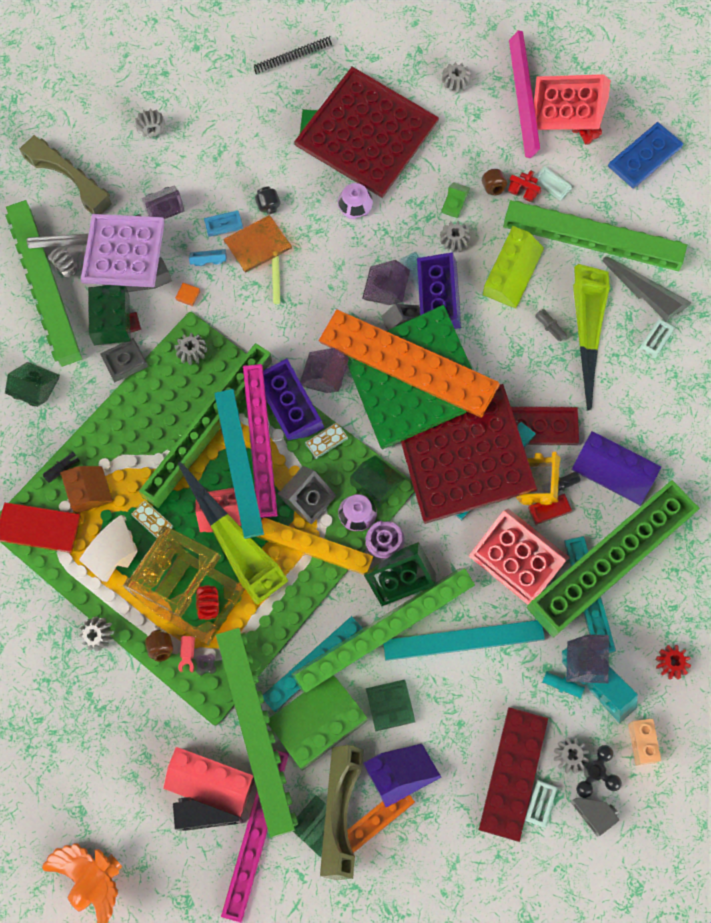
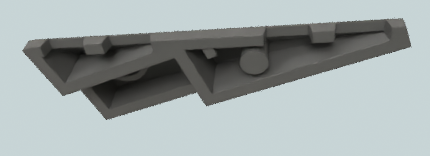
(659, 298)

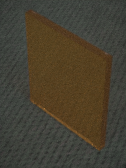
(257, 243)

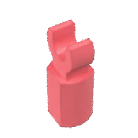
(187, 652)

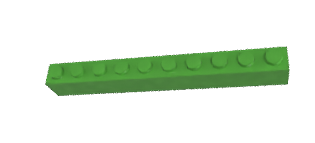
(596, 235)
(44, 285)
(199, 433)
(382, 630)
(255, 733)

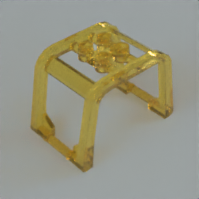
(155, 564)

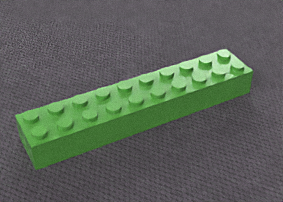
(612, 558)

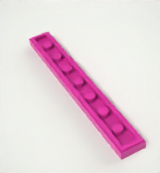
(524, 94)
(260, 440)
(248, 858)

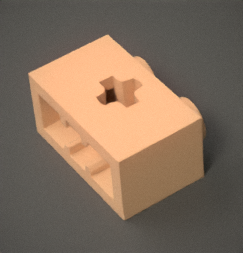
(644, 742)

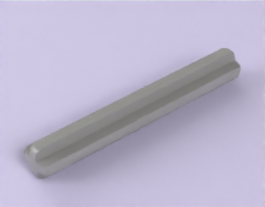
(58, 240)

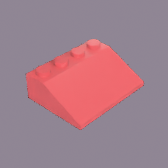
(571, 101)
(519, 556)

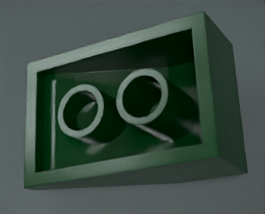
(401, 575)

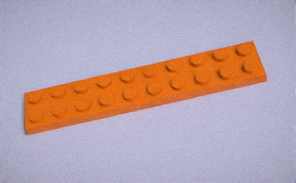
(409, 363)

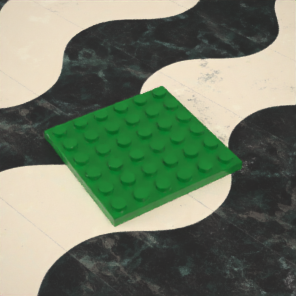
(401, 409)

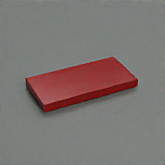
(38, 527)

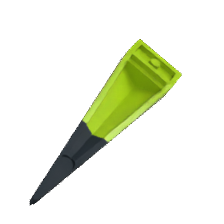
(590, 299)
(250, 563)

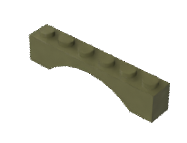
(40, 155)
(337, 855)

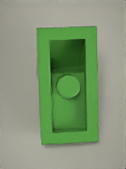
(455, 199)

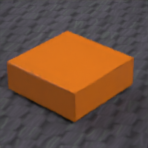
(187, 294)

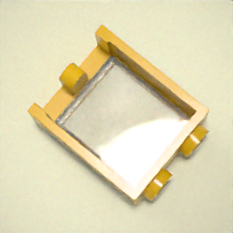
(546, 477)

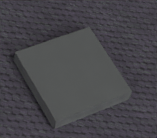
(124, 360)

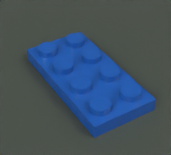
(645, 155)

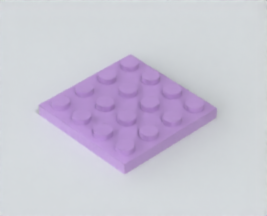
(123, 250)

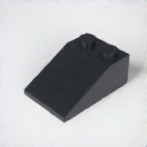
(196, 815)

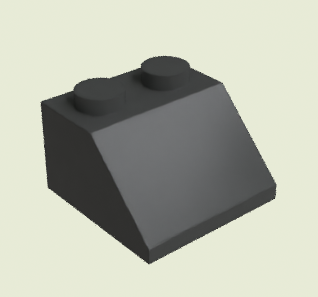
(307, 494)

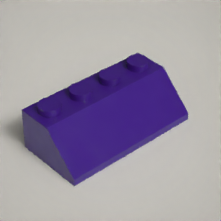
(439, 285)
(290, 402)
(616, 468)

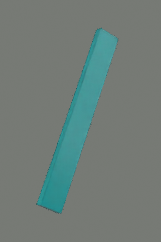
(239, 464)
(463, 640)

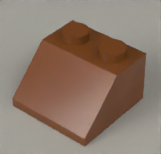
(86, 487)

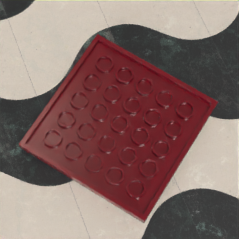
(366, 131)
(468, 462)

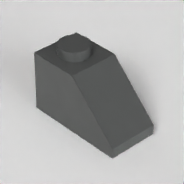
(400, 314)
(596, 814)

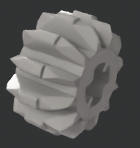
(456, 77)
(150, 123)
(455, 236)
(63, 262)
(184, 352)
(102, 638)
(578, 755)

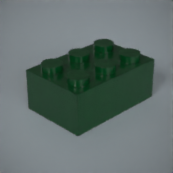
(109, 314)

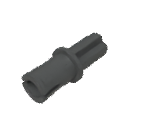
(550, 324)

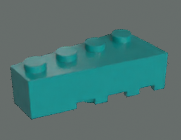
(614, 696)

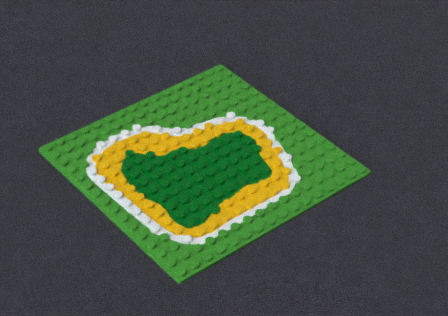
(130, 440)

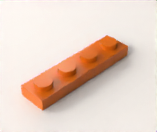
(375, 821)

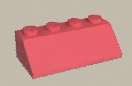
(208, 782)

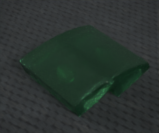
(390, 705)
(311, 824)

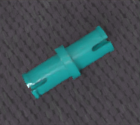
(563, 686)

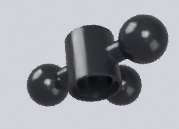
(612, 782)

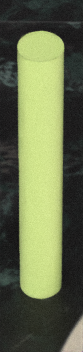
(276, 280)

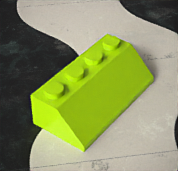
(513, 268)

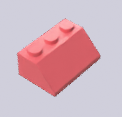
(227, 500)

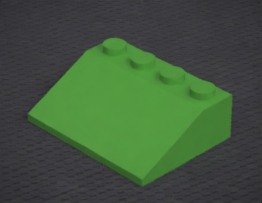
(317, 721)

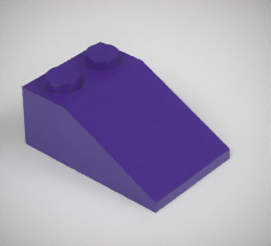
(401, 772)

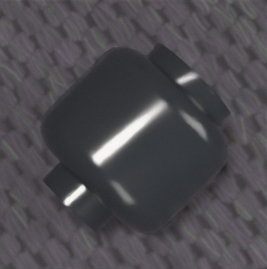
(267, 200)

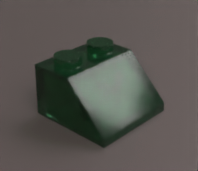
(31, 384)
(376, 480)

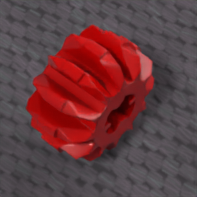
(207, 602)
(680, 664)

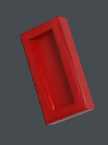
(542, 513)

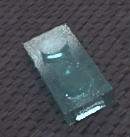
(410, 262)

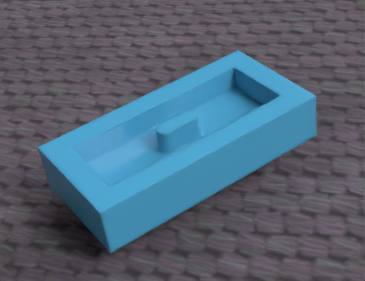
(223, 223)
(211, 256)

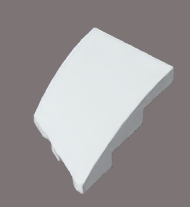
(110, 548)

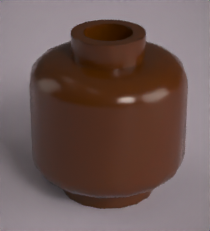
(494, 182)
(159, 645)

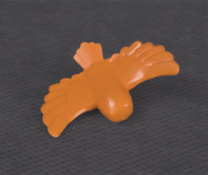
(90, 876)

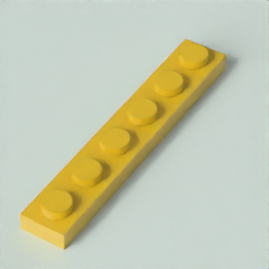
(316, 546)

